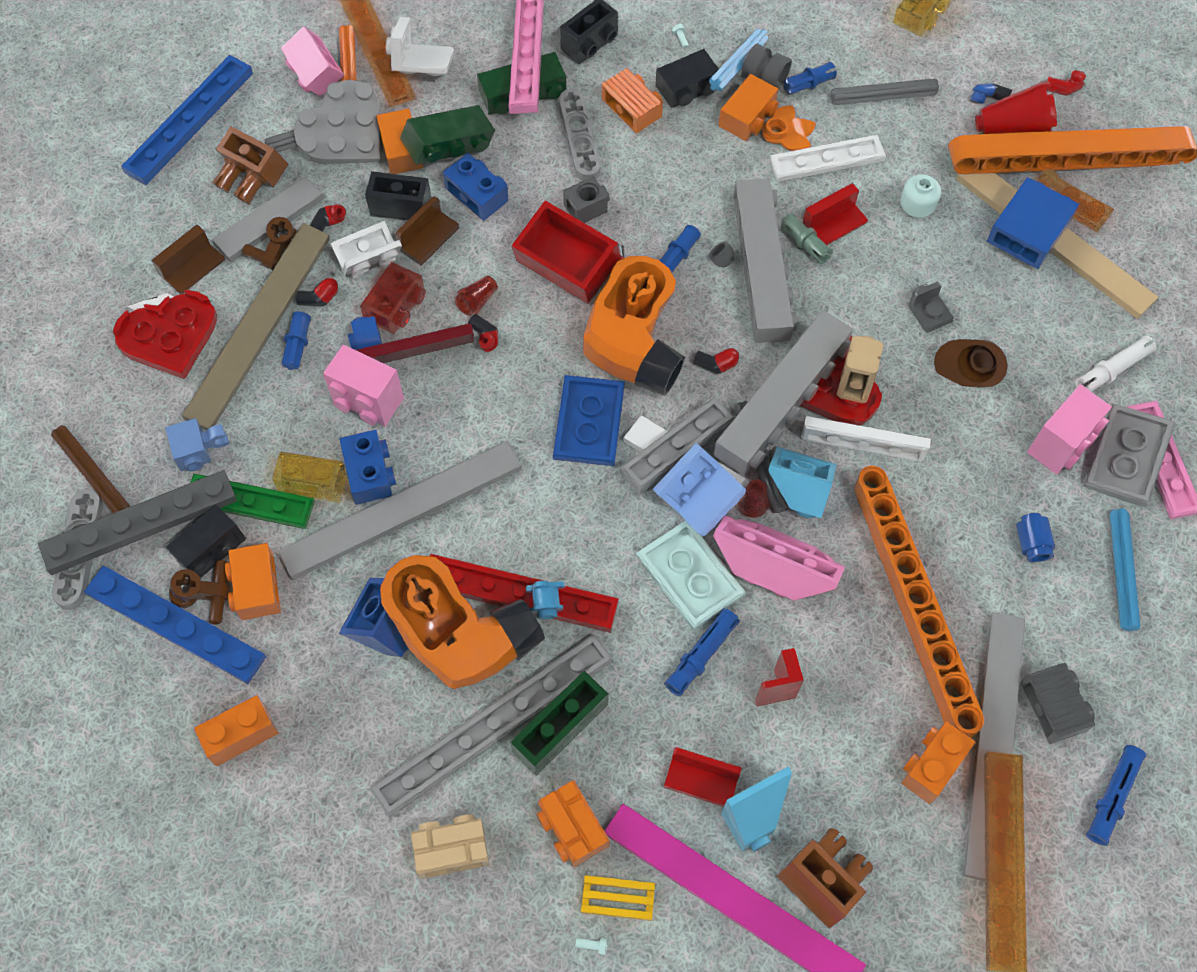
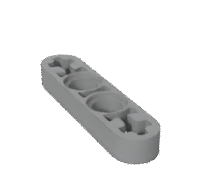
(580, 135)
(60, 584)

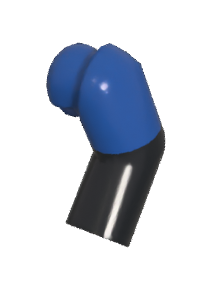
(991, 90)

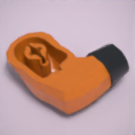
(623, 325)
(445, 628)

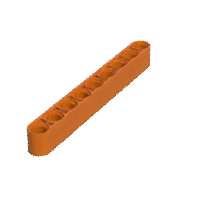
(1072, 150)
(917, 614)

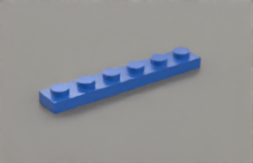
(187, 120)
(175, 624)

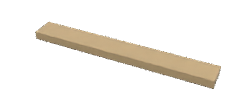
(1071, 250)

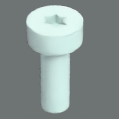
(679, 29)
(600, 946)

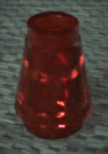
(474, 296)
(755, 500)

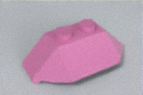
(776, 559)

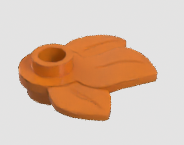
(792, 130)

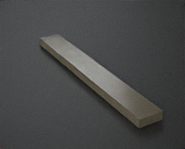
(256, 327)

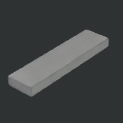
(252, 228)
(666, 451)

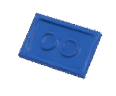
(589, 420)

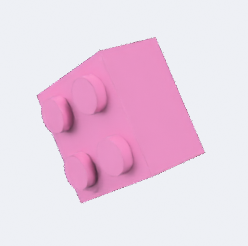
(363, 386)
(1070, 430)

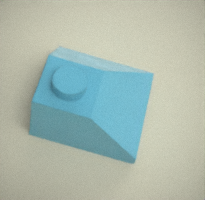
(802, 481)
(756, 811)

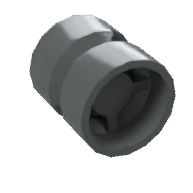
(766, 66)

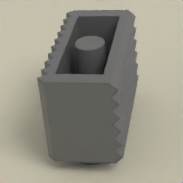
(1058, 703)

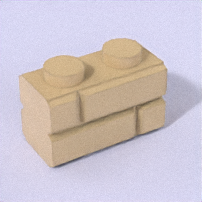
(860, 368)
(449, 847)

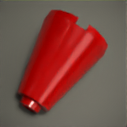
(1020, 113)

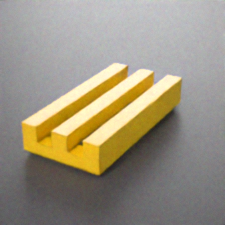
(623, 898)

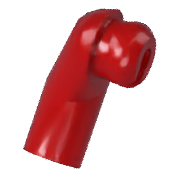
(1067, 86)

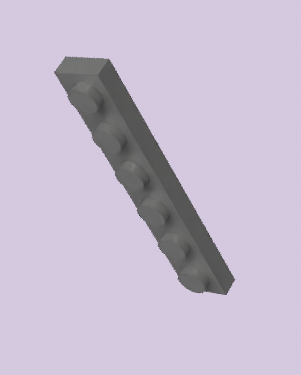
(136, 522)

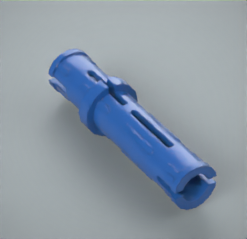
(693, 663)
(1102, 828)

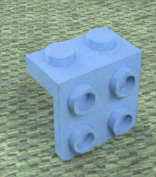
(700, 490)

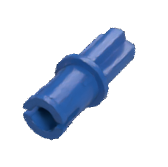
(809, 78)
(680, 247)
(296, 340)

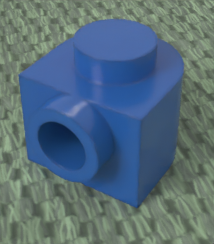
(365, 333)

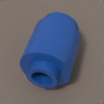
(1035, 537)

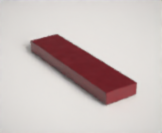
(420, 344)

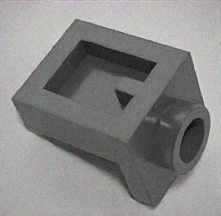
(929, 307)

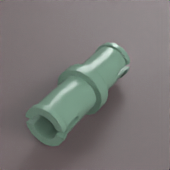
(806, 238)

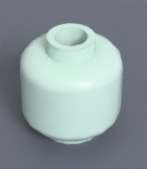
(920, 196)

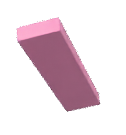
(1173, 478)

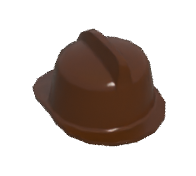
(971, 362)

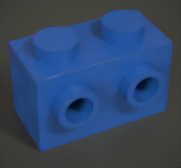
(476, 186)
(366, 466)

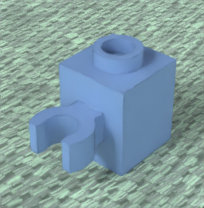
(191, 444)

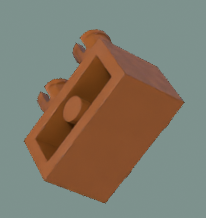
(251, 156)
(822, 882)

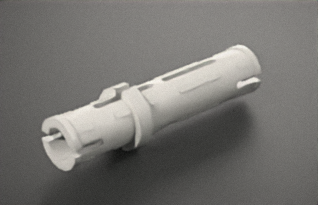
(1106, 371)

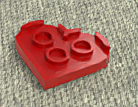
(167, 334)
(829, 405)

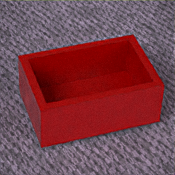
(566, 251)

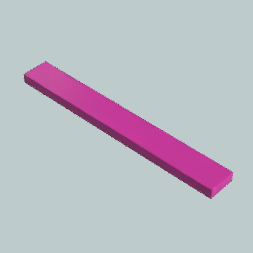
(728, 895)

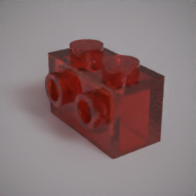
(394, 297)

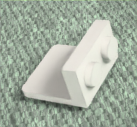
(414, 57)
(366, 248)

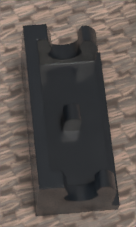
(206, 541)

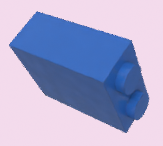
(1032, 222)

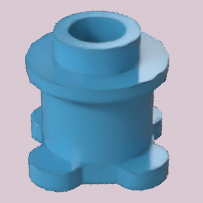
(546, 598)

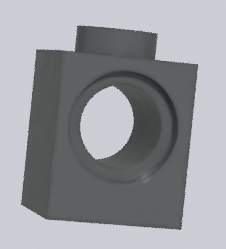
(586, 200)

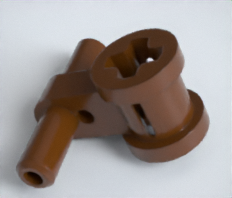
(276, 245)
(201, 590)

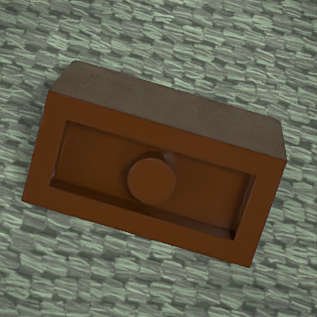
(426, 232)
(187, 260)

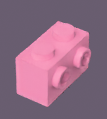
(311, 62)

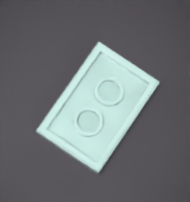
(690, 574)

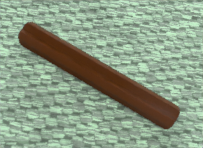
(89, 469)

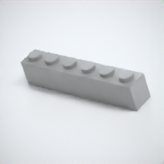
(763, 261)
(783, 392)

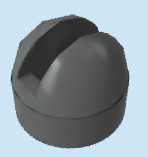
(722, 254)

